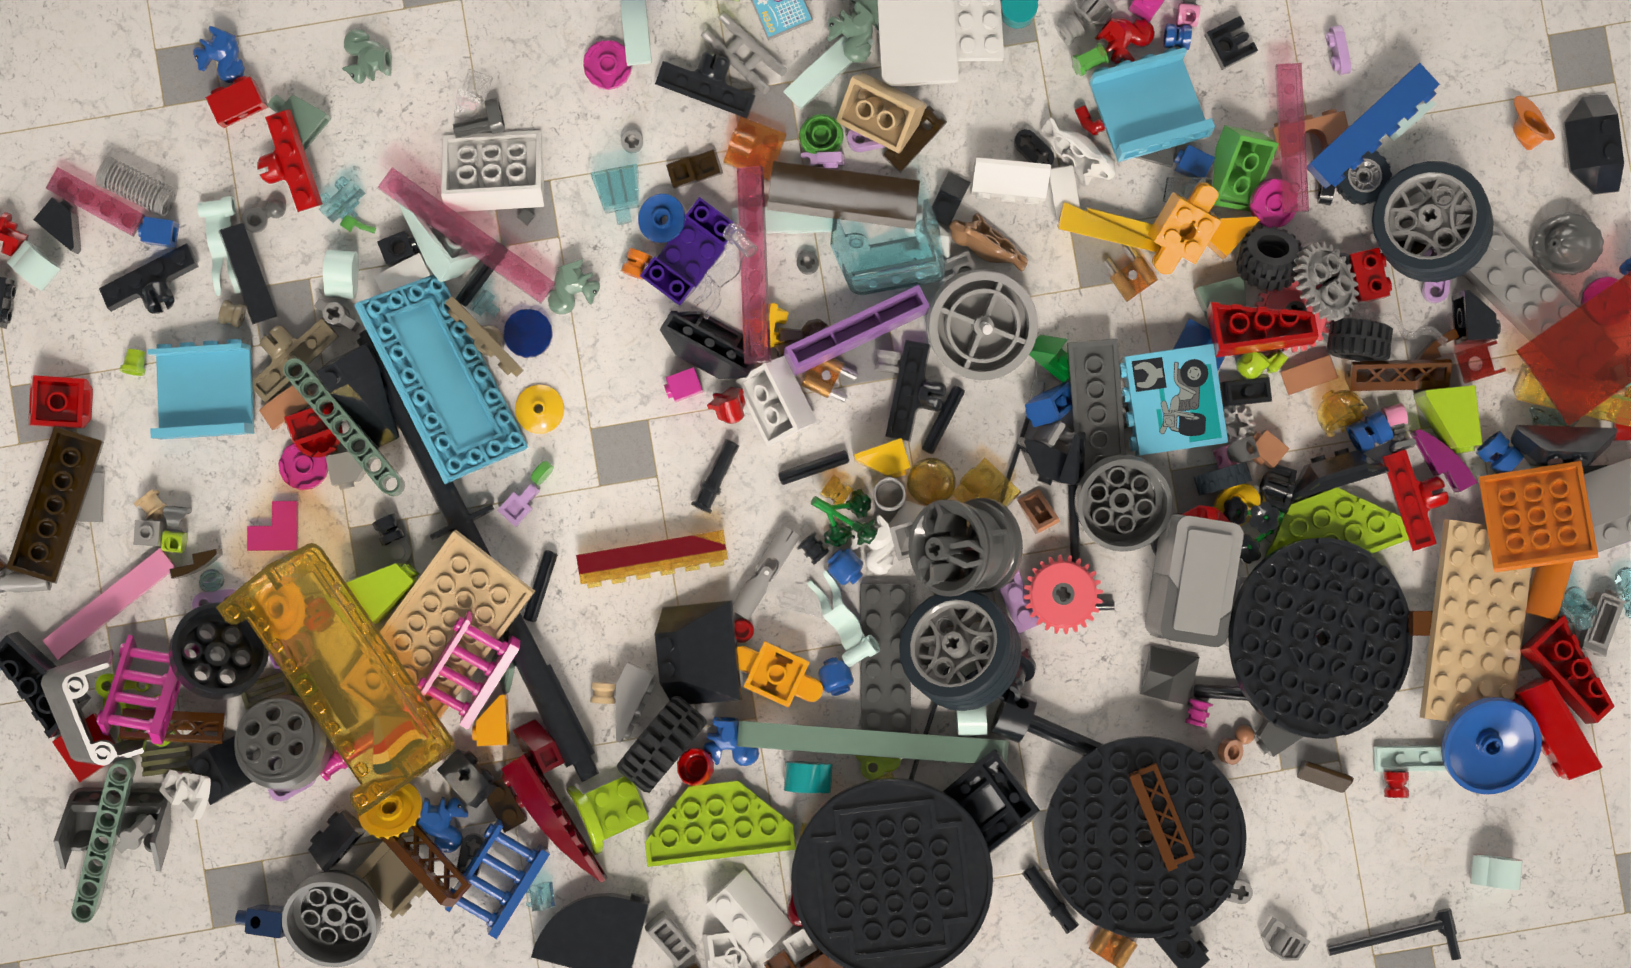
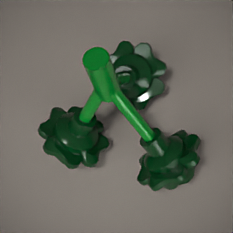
(839, 533)

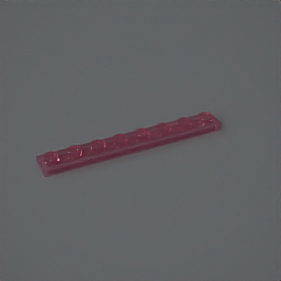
(466, 235)
(754, 268)

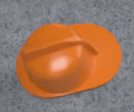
(1530, 125)

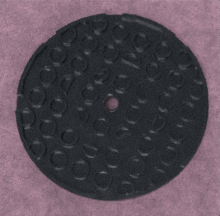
(1275, 647)
(1096, 848)

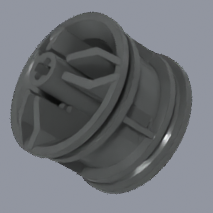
(944, 544)

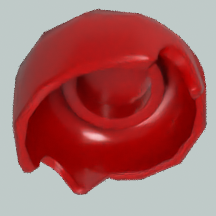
(695, 767)

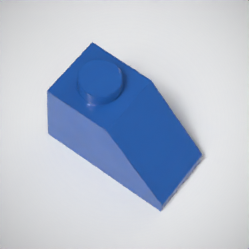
(1049, 405)

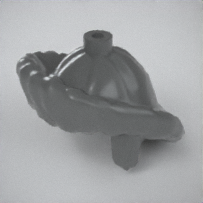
(1567, 244)

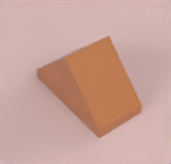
(1038, 511)

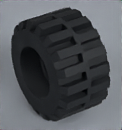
(1268, 258)
(1359, 340)

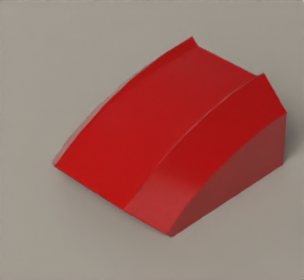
(59, 402)

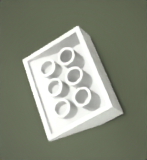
(493, 171)

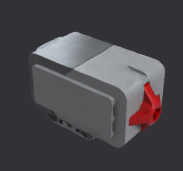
(1195, 578)

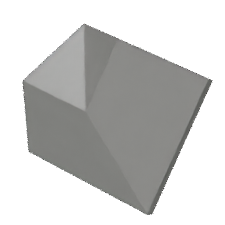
(901, 526)

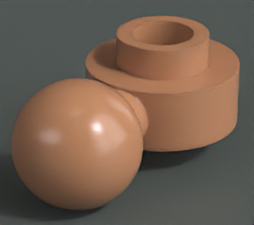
(1231, 750)

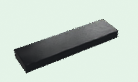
(247, 273)

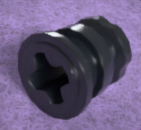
(813, 548)

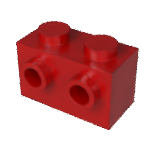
(1370, 275)

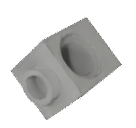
(148, 532)

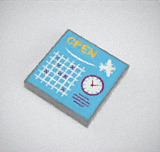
(781, 16)

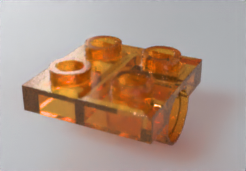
(754, 146)

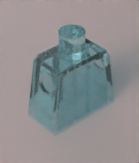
(618, 191)

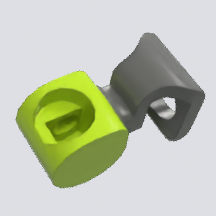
(174, 538)

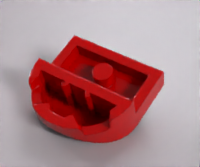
(311, 434)

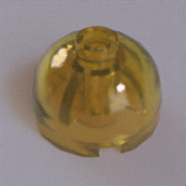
(1339, 410)
(931, 481)

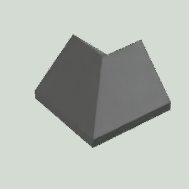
(1169, 675)

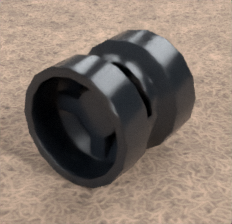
(385, 524)

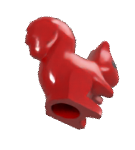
(1121, 33)

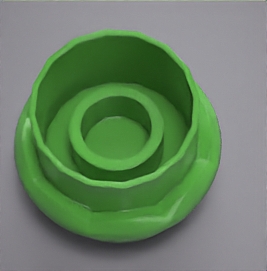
(821, 134)

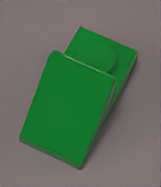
(1049, 354)

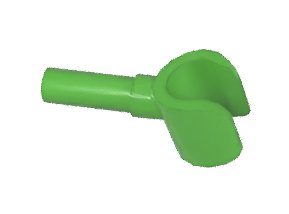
(349, 222)

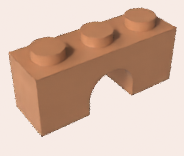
(1326, 127)

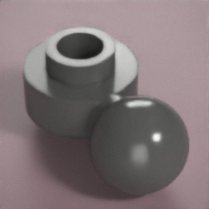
(274, 208)

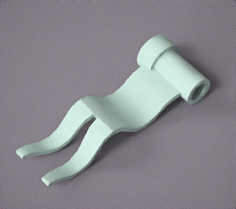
(217, 217)
(846, 624)

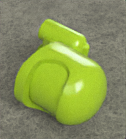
(1253, 364)

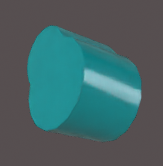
(1018, 13)
(808, 777)

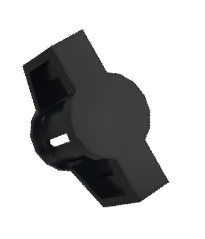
(1278, 487)

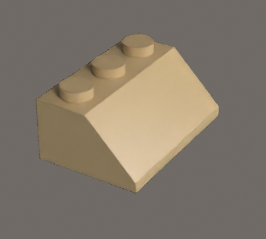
(880, 112)

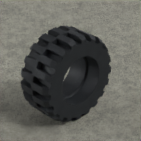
(661, 744)

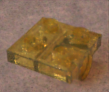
(986, 482)

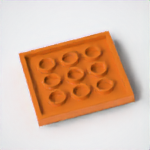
(1538, 517)

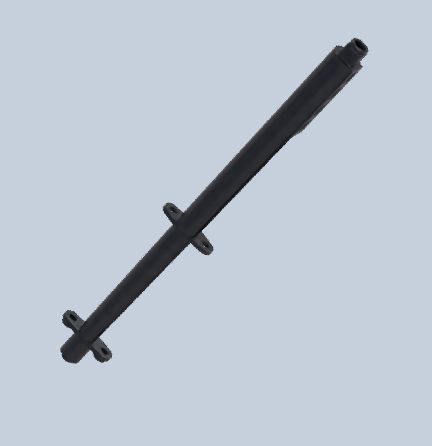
(534, 671)

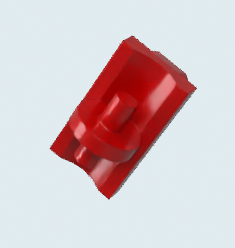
(11, 238)

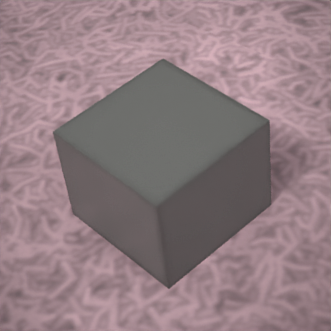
(525, 216)

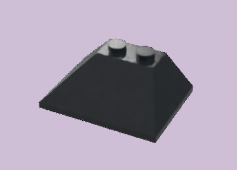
(698, 653)
(994, 799)

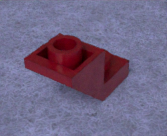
(540, 744)

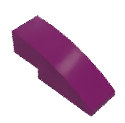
(1443, 460)

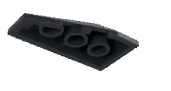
(358, 387)

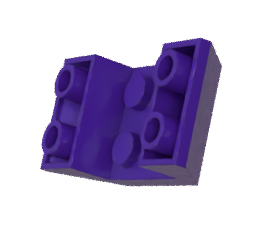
(689, 255)

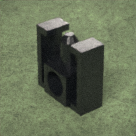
(1223, 33)

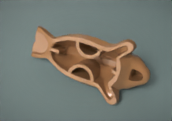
(986, 242)

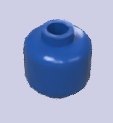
(845, 566)
(835, 676)

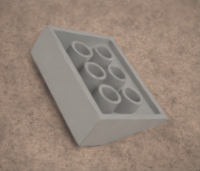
(1610, 503)

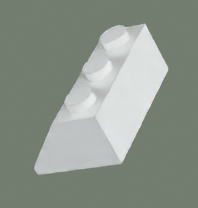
(1010, 180)
(776, 401)
(749, 914)

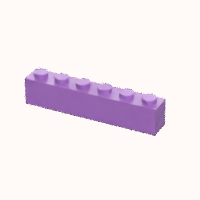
(856, 330)

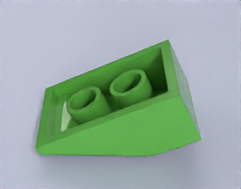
(1240, 165)

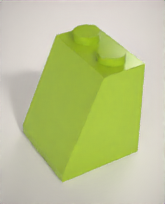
(1452, 416)
(383, 589)

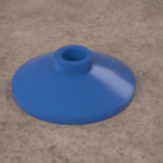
(651, 217)

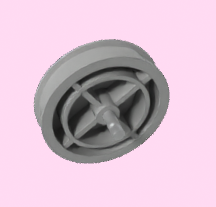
(982, 324)

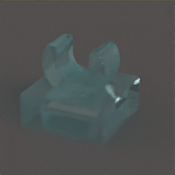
(483, 304)
(541, 896)

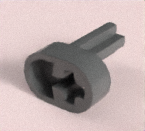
(493, 122)

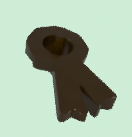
(793, 335)

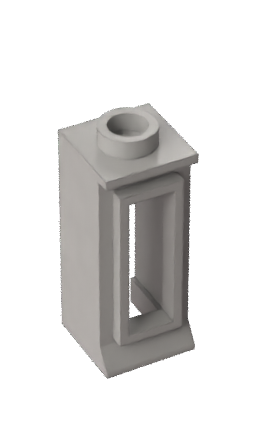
(1586, 636)

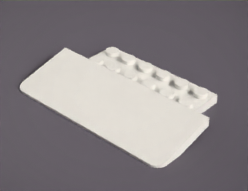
(929, 37)

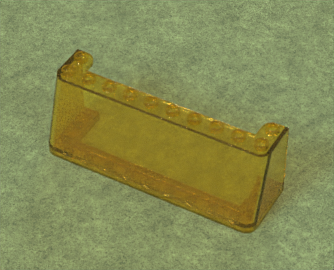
(342, 672)

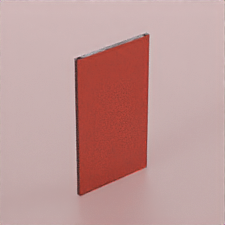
(1585, 353)

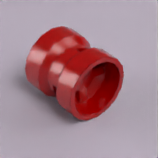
(1396, 782)

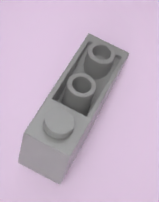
(630, 691)

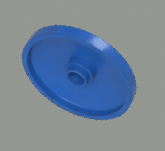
(1491, 745)

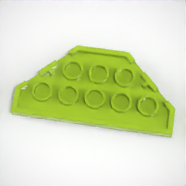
(1340, 517)
(718, 824)

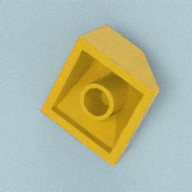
(885, 459)

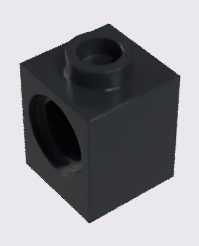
(387, 248)

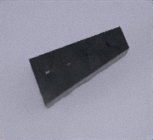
(25, 668)

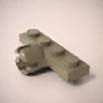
(486, 338)
(287, 347)

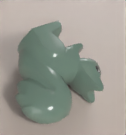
(857, 29)
(371, 56)
(568, 282)

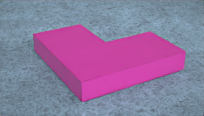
(282, 533)

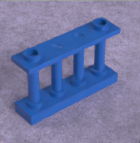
(521, 878)

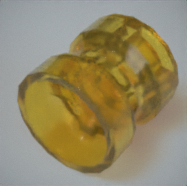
(836, 490)

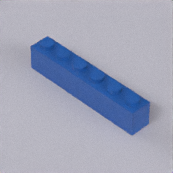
(1370, 127)

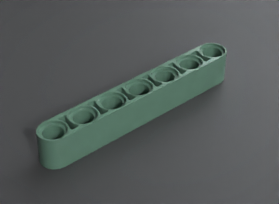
(334, 421)
(98, 849)

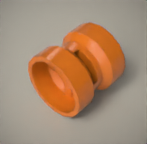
(635, 263)

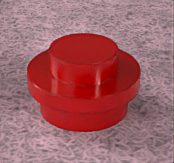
(743, 629)

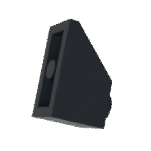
(61, 223)
(1042, 460)

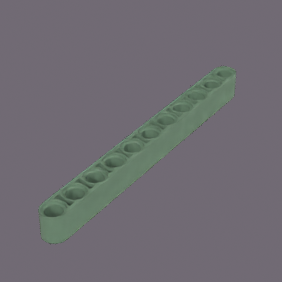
(867, 742)

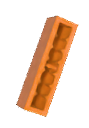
(1548, 589)

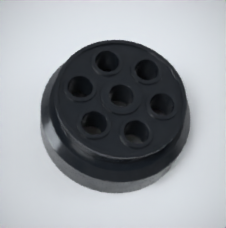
(247, 645)

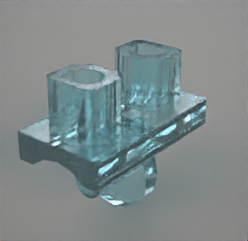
(343, 201)
(1577, 608)

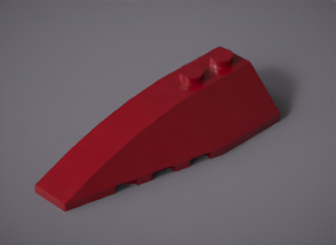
(548, 812)

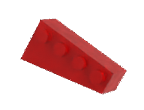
(1258, 329)
(1558, 657)

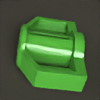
(1089, 60)

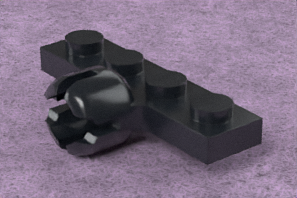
(707, 84)
(150, 281)
(913, 391)

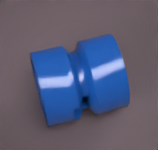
(1377, 427)
(1508, 457)

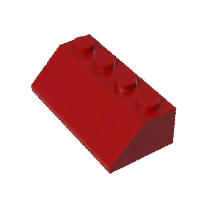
(1559, 731)

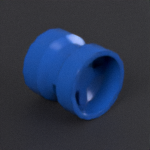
(1182, 39)

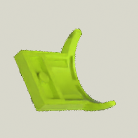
(609, 810)

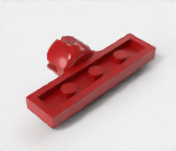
(289, 161)
(1414, 498)

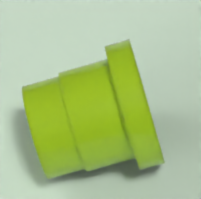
(133, 363)

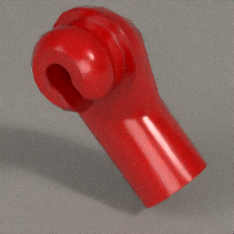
(1087, 122)

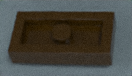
(505, 806)

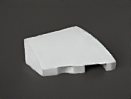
(188, 791)
(723, 951)

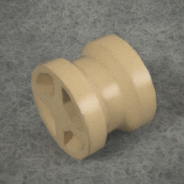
(603, 693)

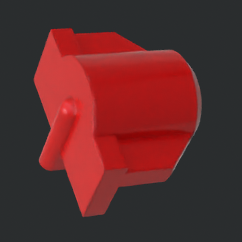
(729, 405)

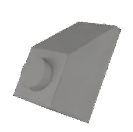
(344, 469)

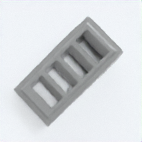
(1049, 433)
(656, 923)

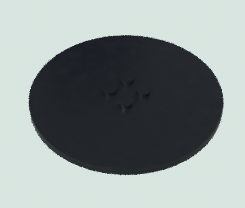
(892, 876)

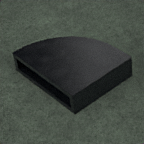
(594, 932)

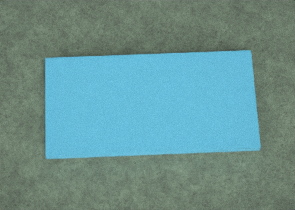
(441, 378)

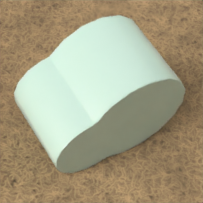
(33, 265)
(340, 274)
(971, 722)
(1496, 871)

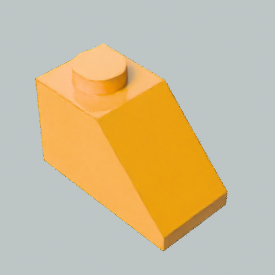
(1230, 234)
(493, 724)

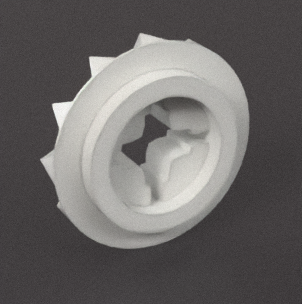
(1243, 417)

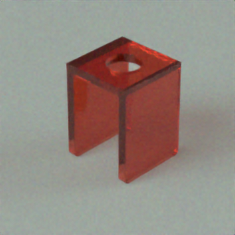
(1487, 366)

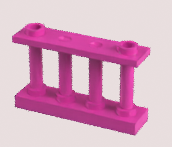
(479, 690)
(162, 704)

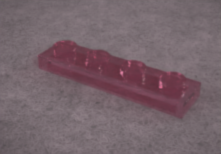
(95, 201)

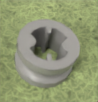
(638, 137)

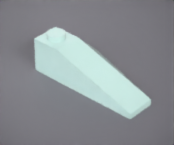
(440, 253)

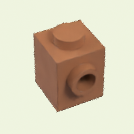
(1269, 448)

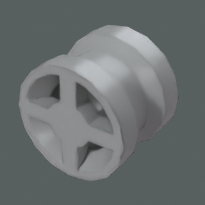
(1070, 29)
(887, 361)

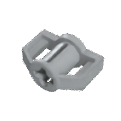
(1090, 7)
(336, 314)
(132, 837)
(1283, 941)

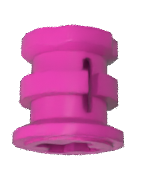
(1198, 712)

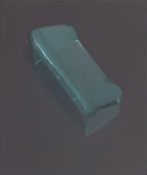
(890, 263)

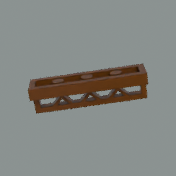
(1399, 378)
(180, 720)
(1152, 820)
(425, 873)

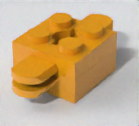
(1184, 227)
(778, 674)

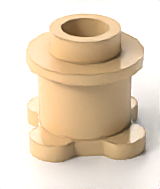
(151, 505)

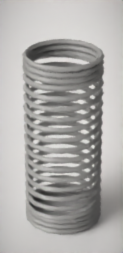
(104, 178)
(887, 480)

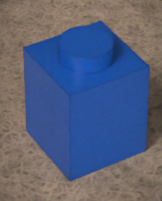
(1193, 162)
(158, 232)

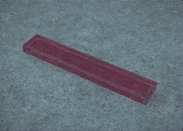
(1292, 138)

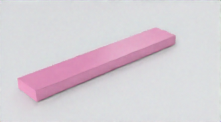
(109, 604)

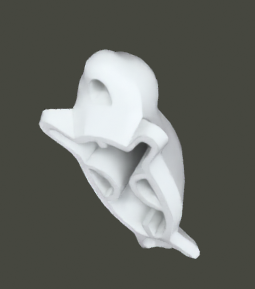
(1080, 152)

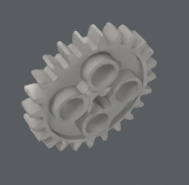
(1318, 264)

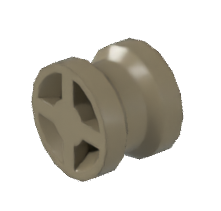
(232, 314)

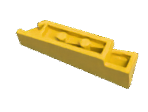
(1106, 227)

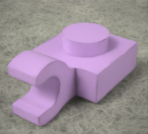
(825, 159)
(517, 506)

